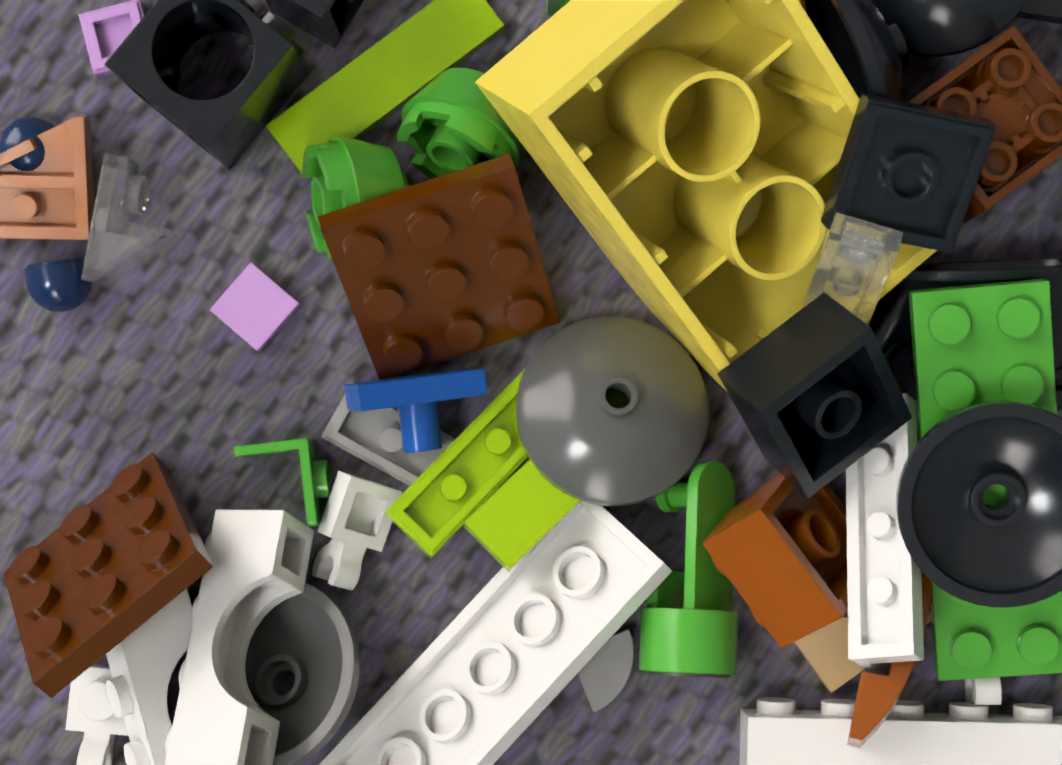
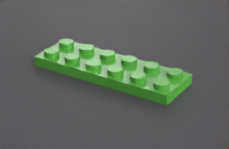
(970, 351)

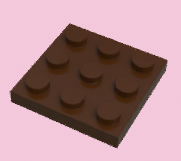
(441, 267)
(103, 573)

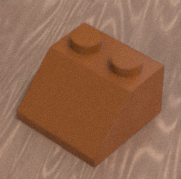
(785, 557)

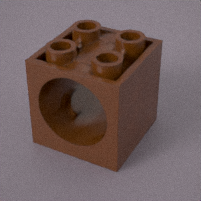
(1020, 97)

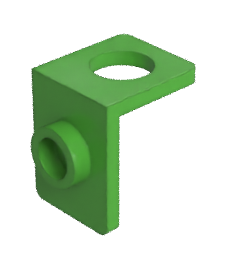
(314, 472)

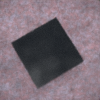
(910, 169)

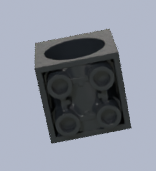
(225, 125)

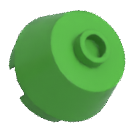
(454, 125)
(347, 174)

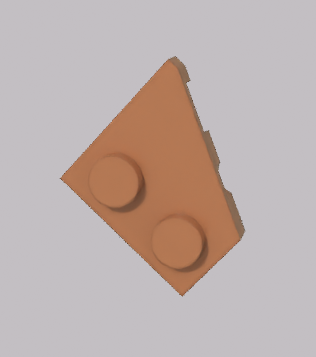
(57, 195)

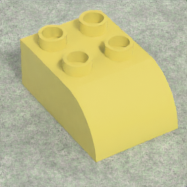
(690, 153)

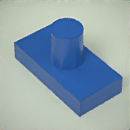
(417, 401)

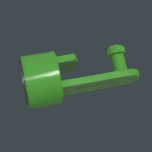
(690, 614)

